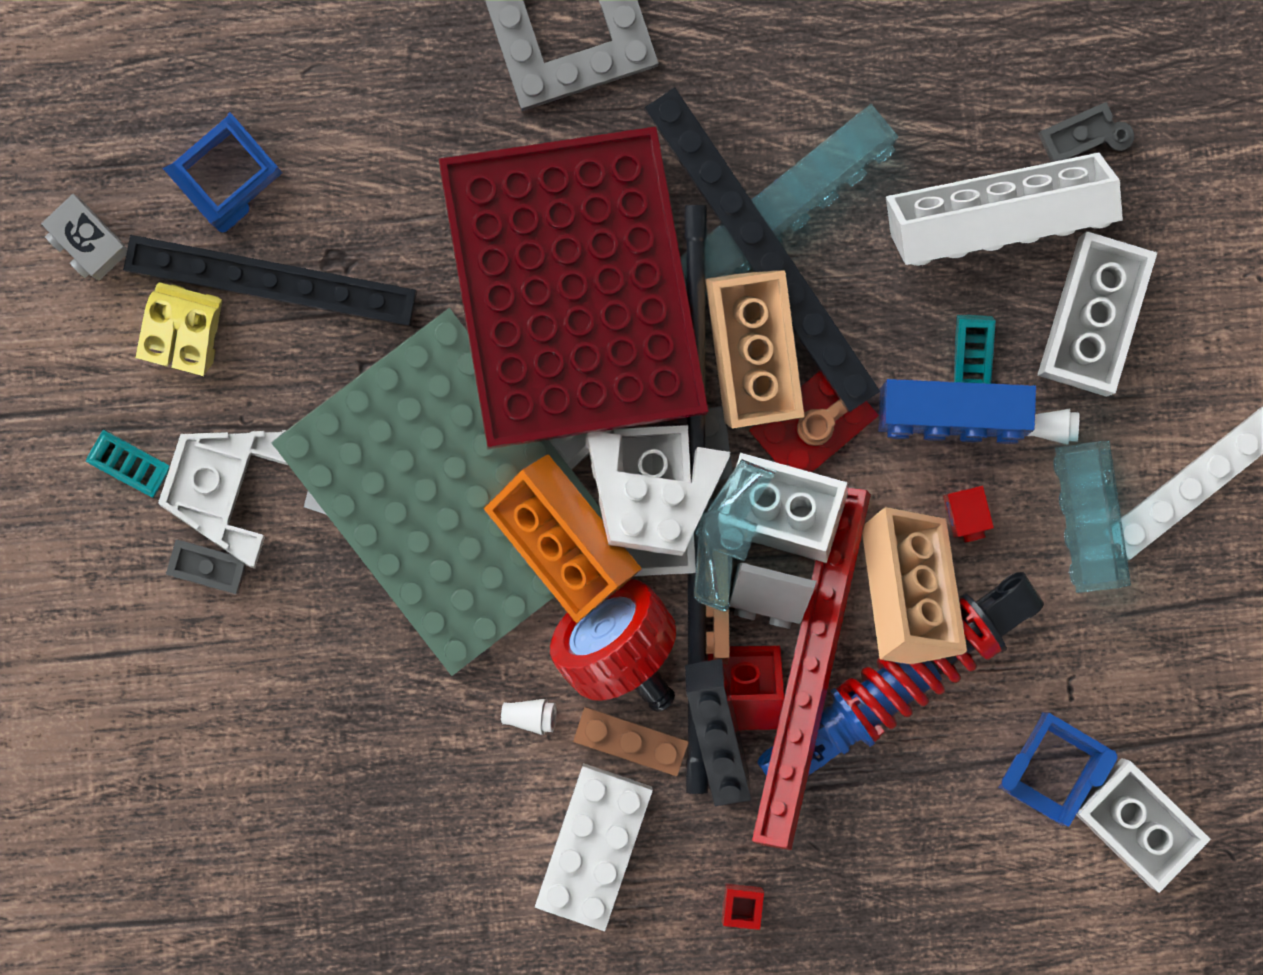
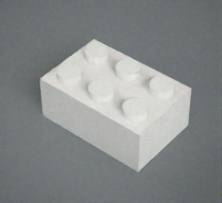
(797, 510)
(1142, 825)

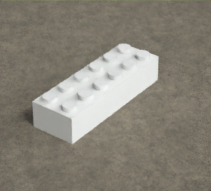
(1004, 209)

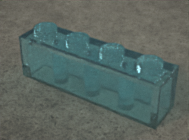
(1092, 516)

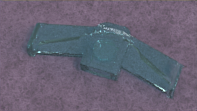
(727, 533)

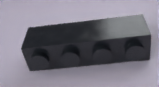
(717, 732)

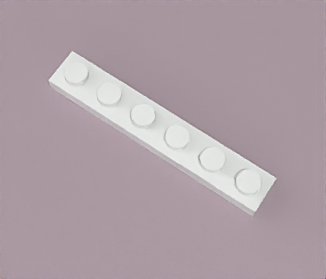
(1193, 484)

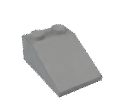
(770, 594)

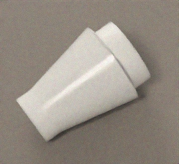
(1057, 426)
(531, 715)

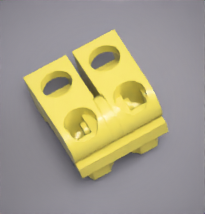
(180, 327)

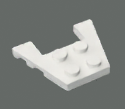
(206, 485)
(651, 510)

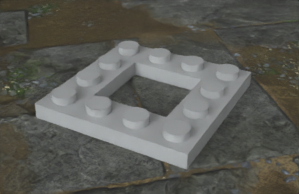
(549, 81)

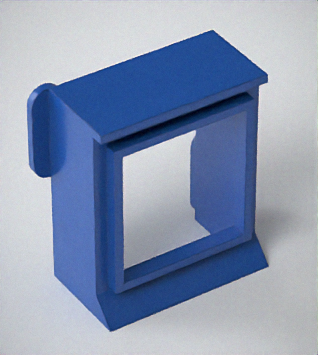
(235, 206)
(1093, 774)

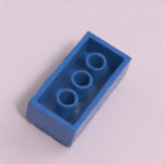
(956, 409)

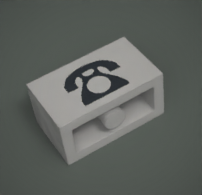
(84, 237)

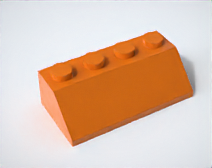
(561, 538)

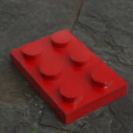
(787, 448)

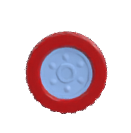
(618, 647)

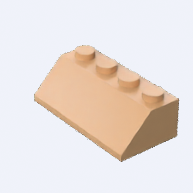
(754, 348)
(912, 587)

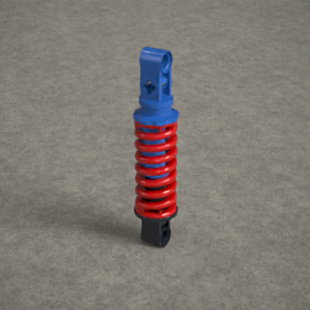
(864, 706)

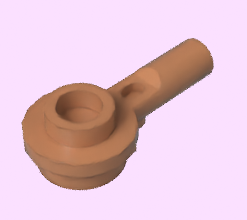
(818, 425)

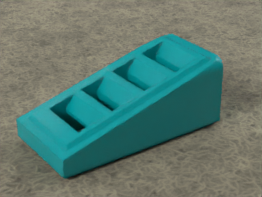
(961, 338)
(99, 449)

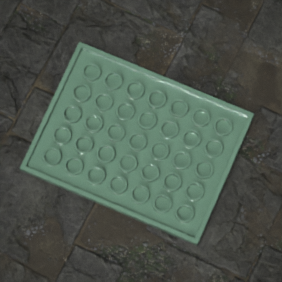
(407, 485)

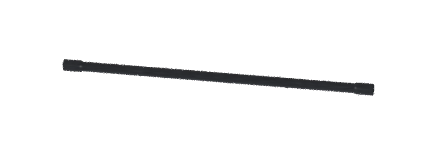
(695, 237)

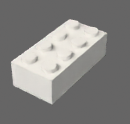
(1097, 314)
(594, 847)

